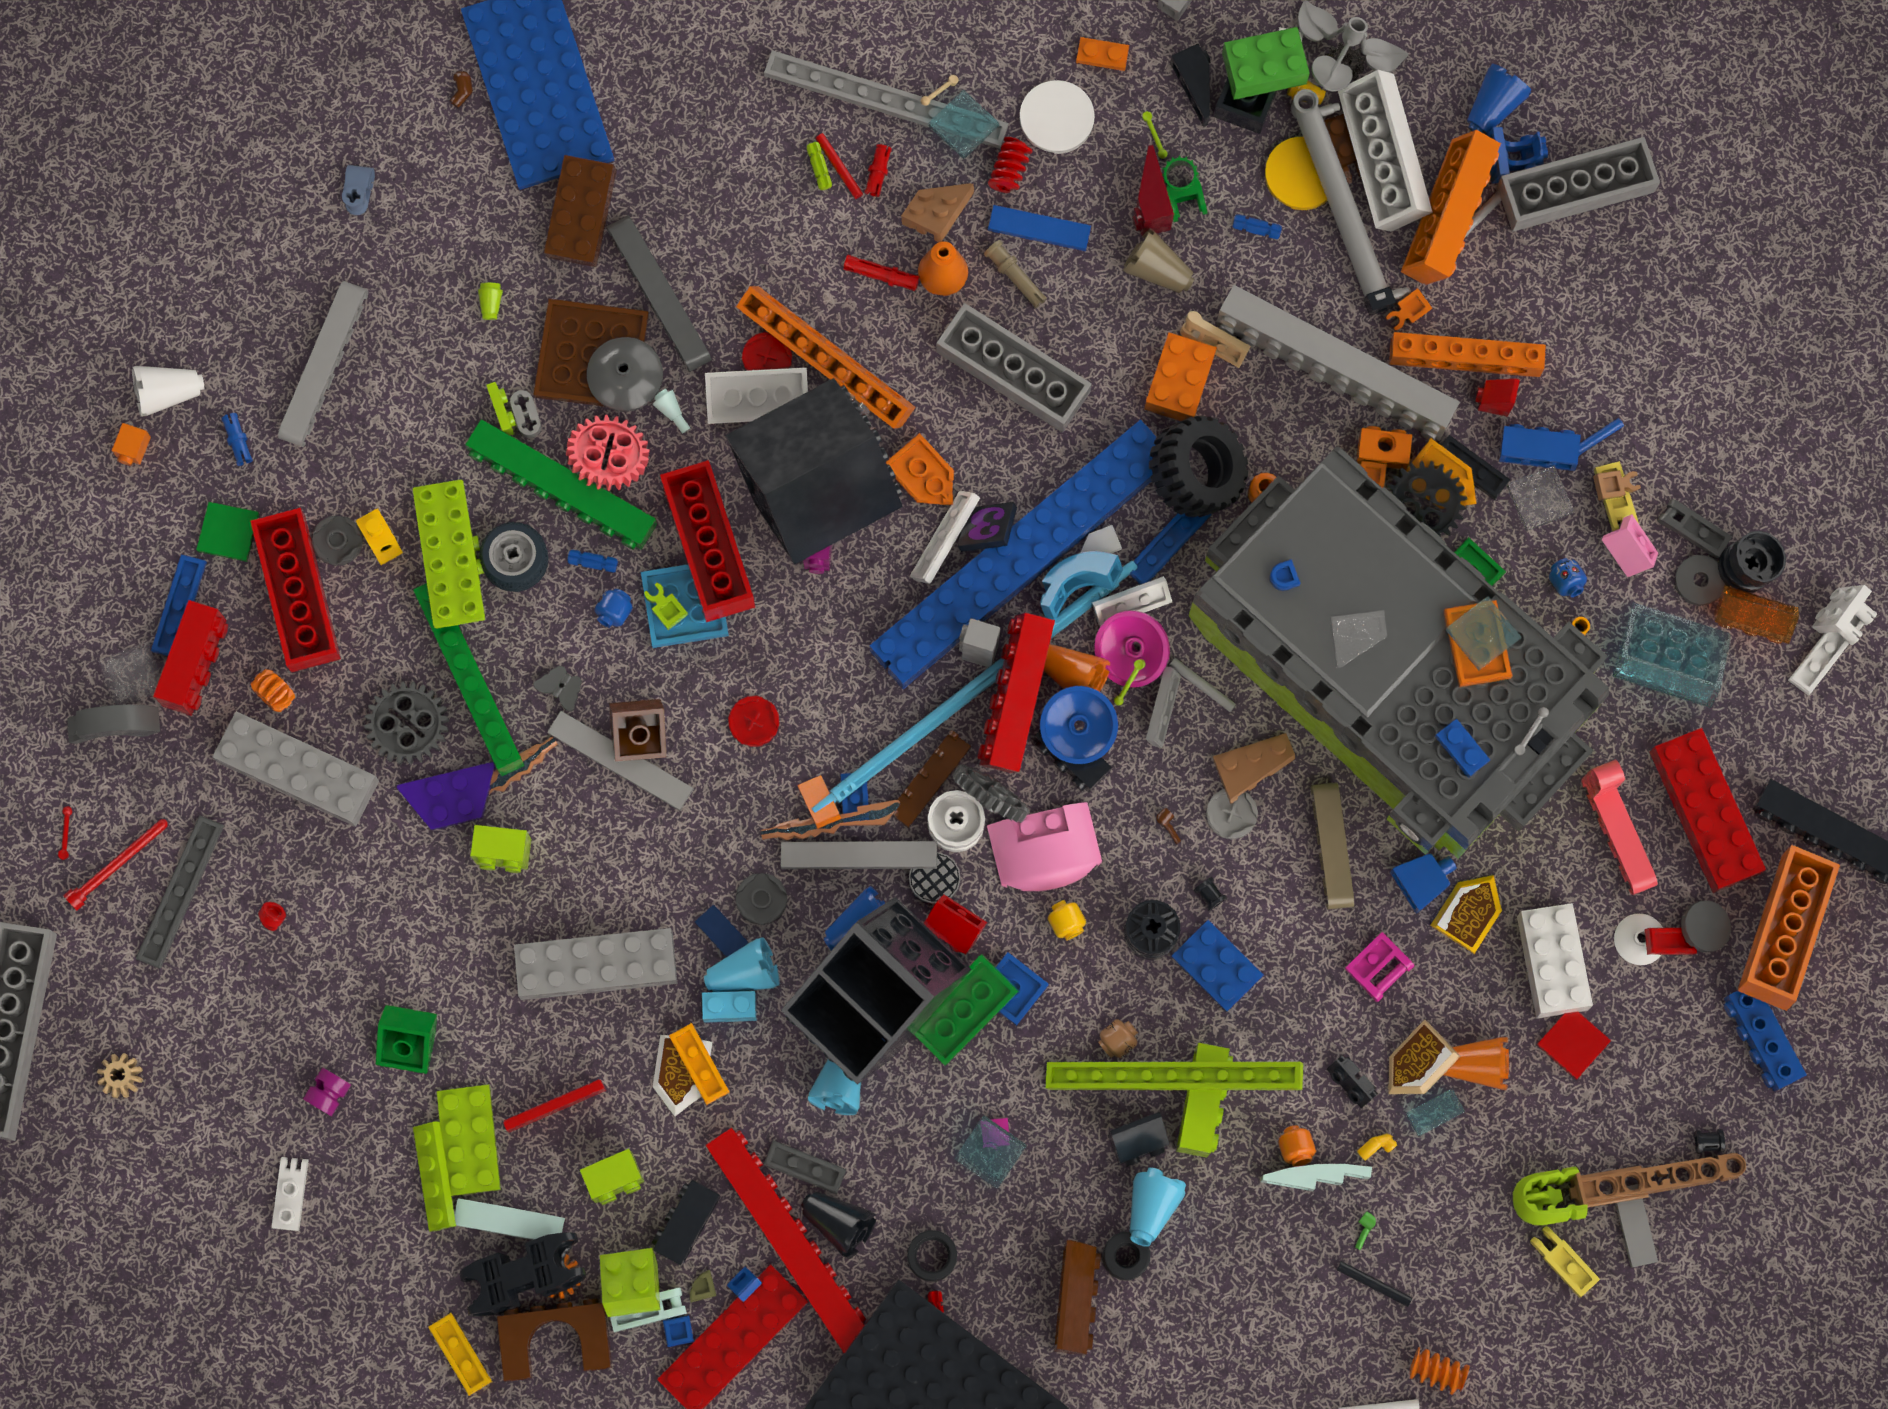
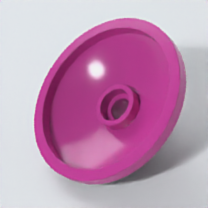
(1116, 644)

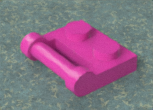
(1372, 960)

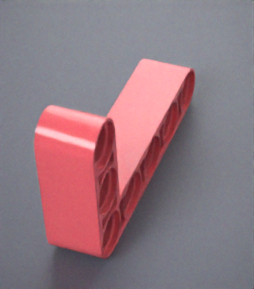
(1615, 822)

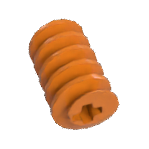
(1439, 1371)

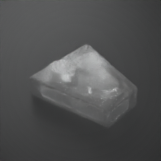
(1356, 634)

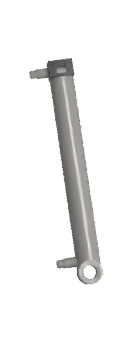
(1341, 201)

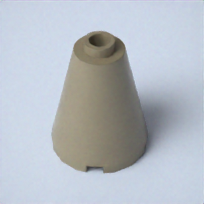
(1158, 264)

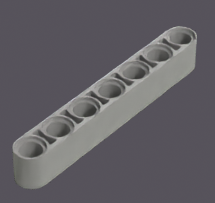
(321, 363)

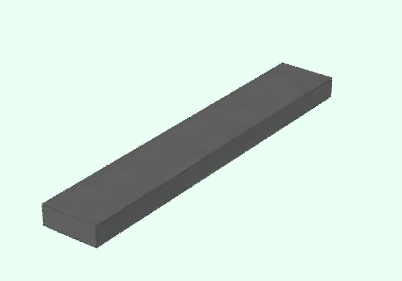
(180, 892)

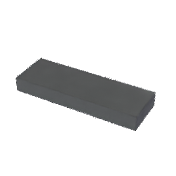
(804, 1167)

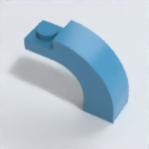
(1075, 572)

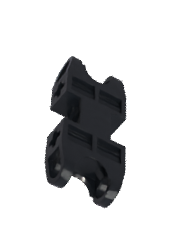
(505, 1279)

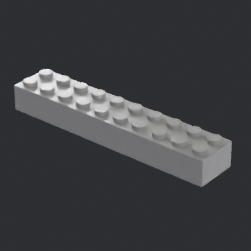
(1336, 363)

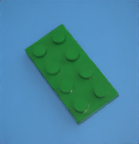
(966, 1010)

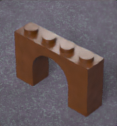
(518, 1329)

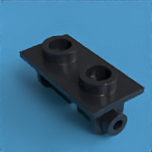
(1359, 1090)

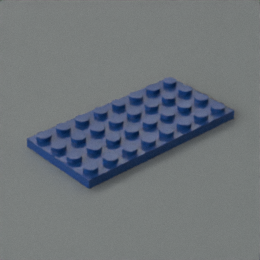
(536, 86)

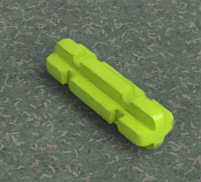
(819, 166)

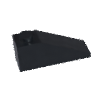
(1193, 74)

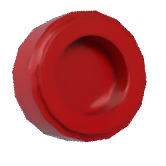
(271, 915)

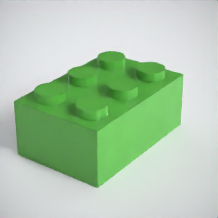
(1265, 63)

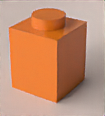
(130, 444)

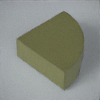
(702, 1287)

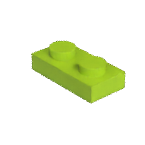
(499, 399)

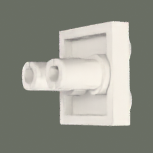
(1841, 609)

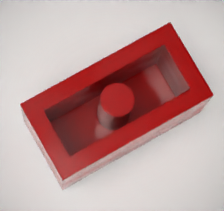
(955, 924)

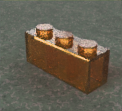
(1756, 615)

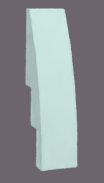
(1306, 1176)
(506, 1220)

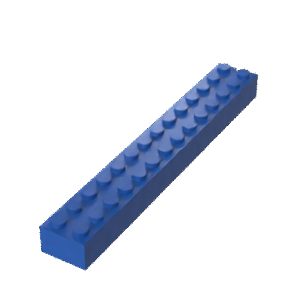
(1032, 548)

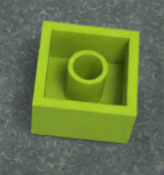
(501, 848)
(612, 1177)
(629, 1282)

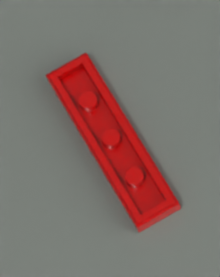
(554, 1105)

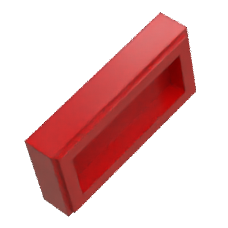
(1667, 942)

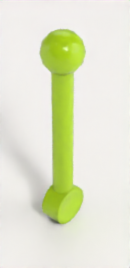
(1147, 116)
(1139, 664)

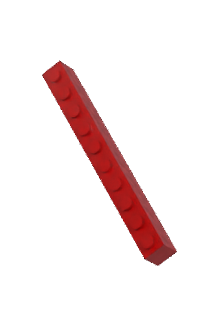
(787, 1237)

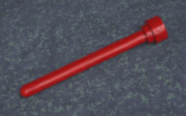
(78, 896)

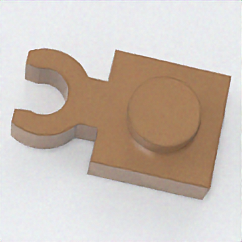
(1613, 485)

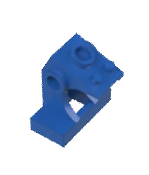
(1530, 148)

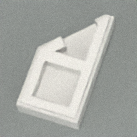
(1102, 540)

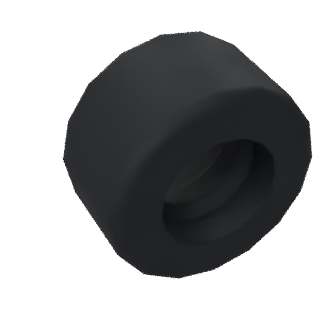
(1124, 1272)

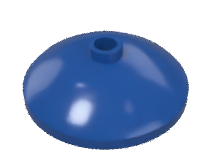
(1060, 717)

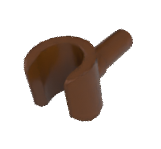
(1163, 819)

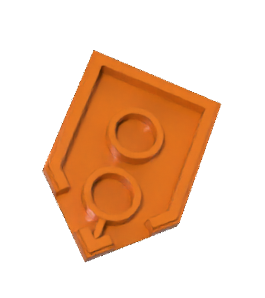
(923, 472)

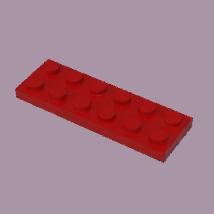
(732, 1341)

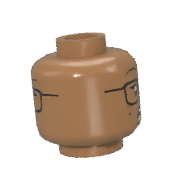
(1118, 1038)

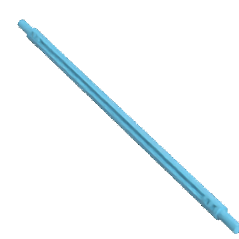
(956, 702)

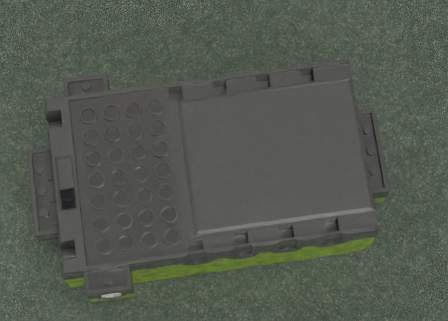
(1383, 708)

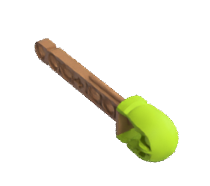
(1586, 1192)

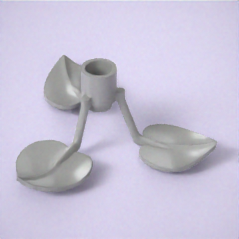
(1328, 72)

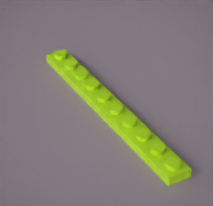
(1174, 1076)

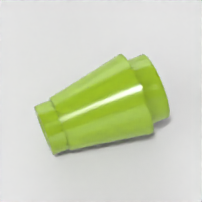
(490, 298)

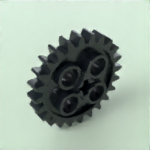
(1435, 480)

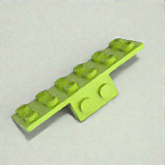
(449, 554)

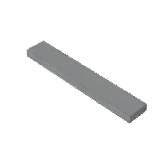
(635, 771)
(859, 855)

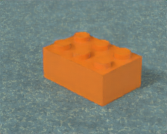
(1180, 377)

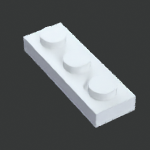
(1139, 598)

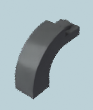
(112, 721)

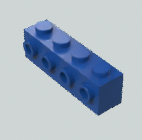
(1766, 1039)

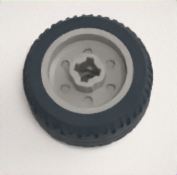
(521, 571)

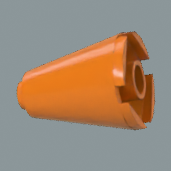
(943, 270)
(1075, 668)
(1482, 1063)

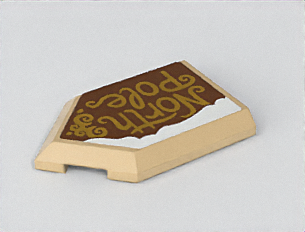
(1420, 1061)

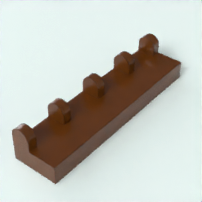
(930, 778)

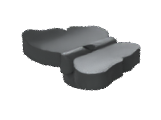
(551, 683)

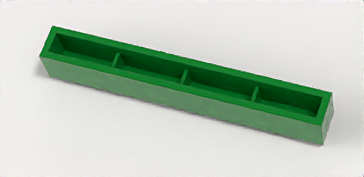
(561, 485)
(474, 690)

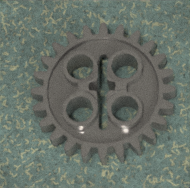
(391, 740)
(990, 793)

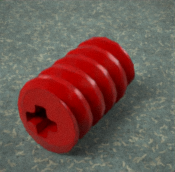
(1009, 164)

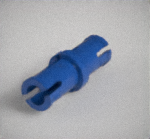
(236, 439)

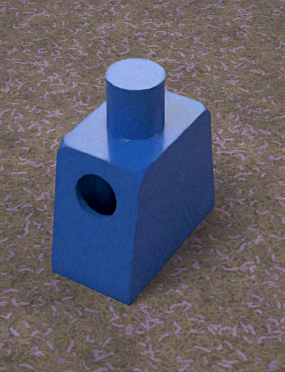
(1423, 879)

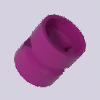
(326, 1091)

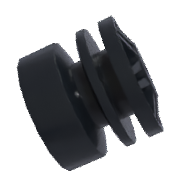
(1752, 562)
(1144, 942)

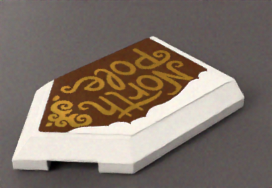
(672, 1078)

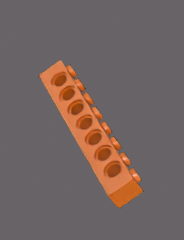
(825, 356)

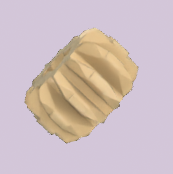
(121, 1065)

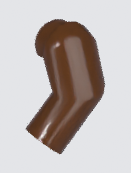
(464, 88)

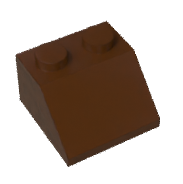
(638, 730)

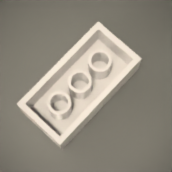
(1554, 960)

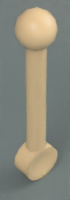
(952, 81)

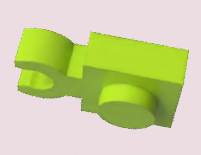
(667, 608)

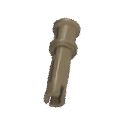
(1008, 265)

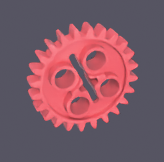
(584, 446)

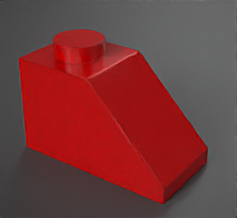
(1497, 396)

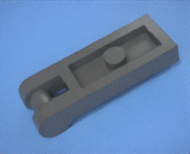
(1695, 528)

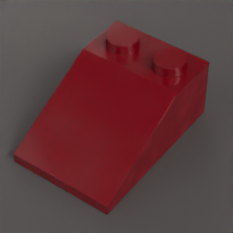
(1153, 202)

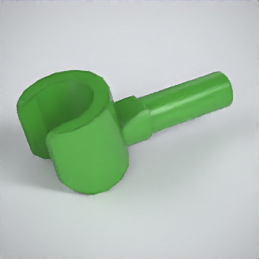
(1368, 1222)

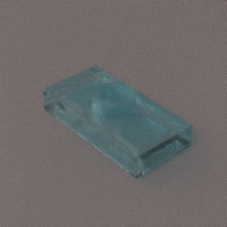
(1435, 1112)

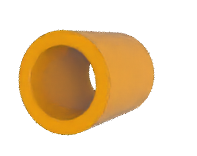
(1583, 622)

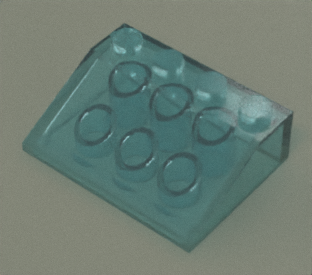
(1672, 655)

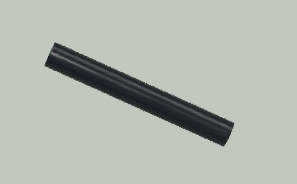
(1374, 1283)

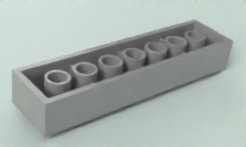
(24, 976)

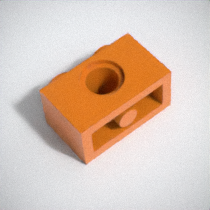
(1398, 441)

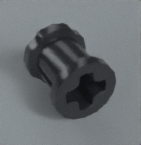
(1210, 893)
(1709, 1141)

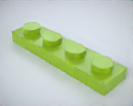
(434, 1176)

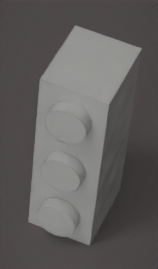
(979, 642)

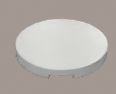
(1056, 116)

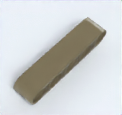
(1334, 851)

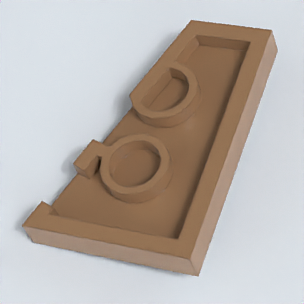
(1248, 765)

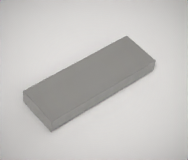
(1163, 707)
(1636, 1231)

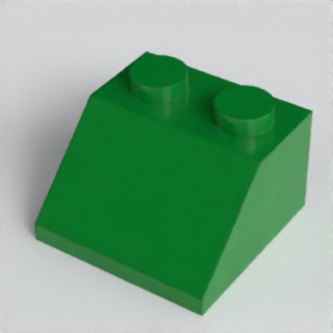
(405, 1039)

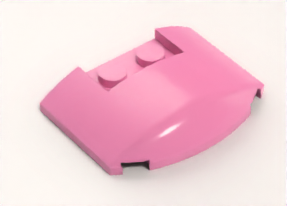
(1046, 848)

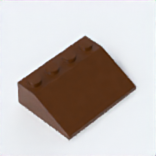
(1075, 1298)

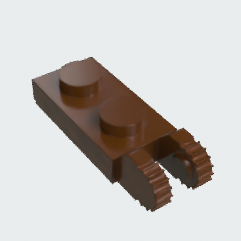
(1342, 143)

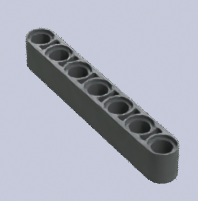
(659, 292)

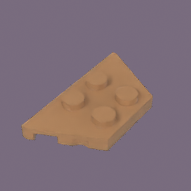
(937, 209)

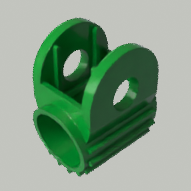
(1186, 193)

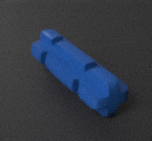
(1257, 226)
(592, 561)

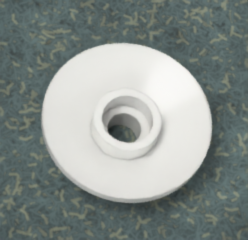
(1627, 942)

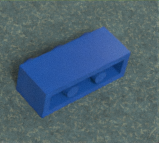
(1540, 447)

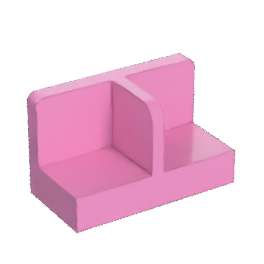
(1631, 547)

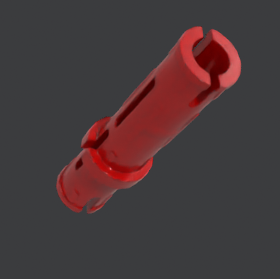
(892, 276)

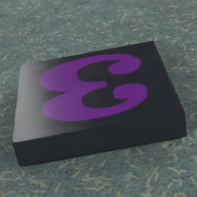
(988, 527)

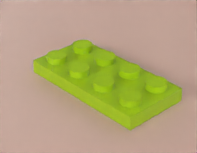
(469, 1139)

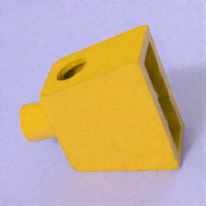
(378, 536)

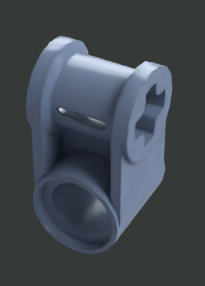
(357, 185)

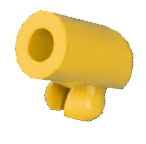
(1376, 1143)

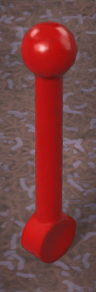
(63, 853)

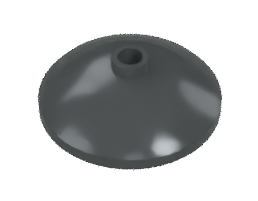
(628, 389)

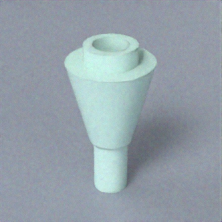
(668, 405)

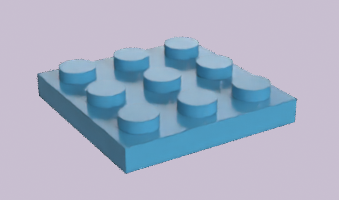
(691, 628)

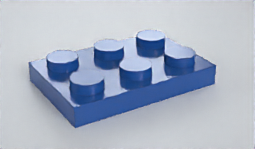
(1217, 965)

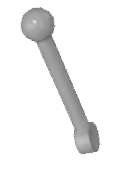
(1520, 749)

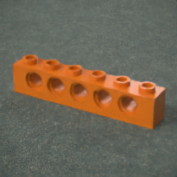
(1467, 354)

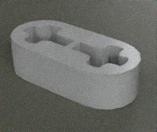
(531, 412)

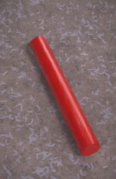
(839, 166)

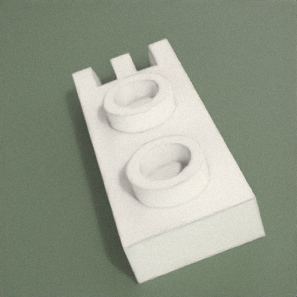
(289, 1195)

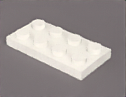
(751, 394)

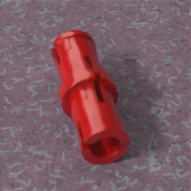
(878, 170)

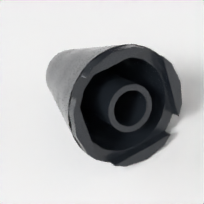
(839, 1222)

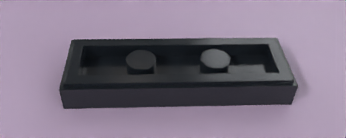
(1484, 475)

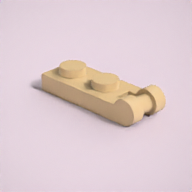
(1227, 346)

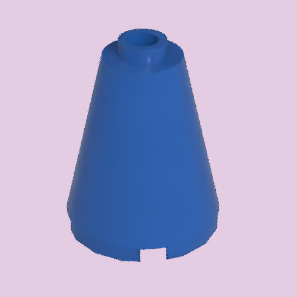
(1496, 99)
(859, 908)

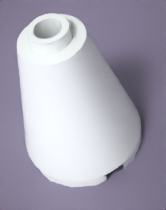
(164, 387)

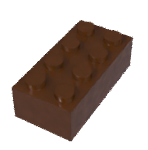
(580, 211)

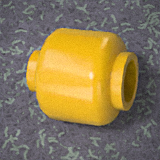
(1066, 920)

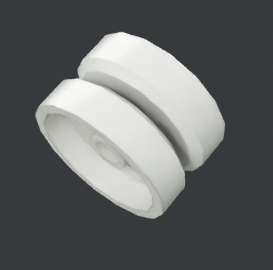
(956, 806)

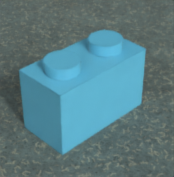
(729, 1006)

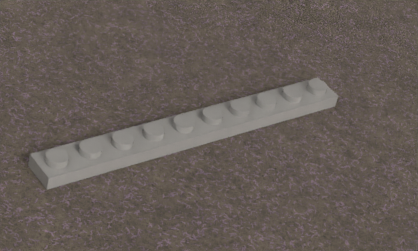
(862, 92)

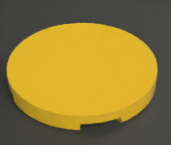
(1293, 176)

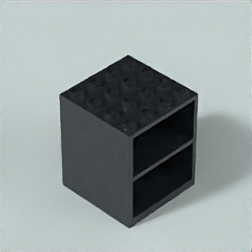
(815, 470)
(875, 986)

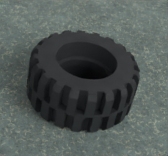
(1174, 475)

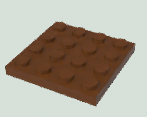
(571, 338)

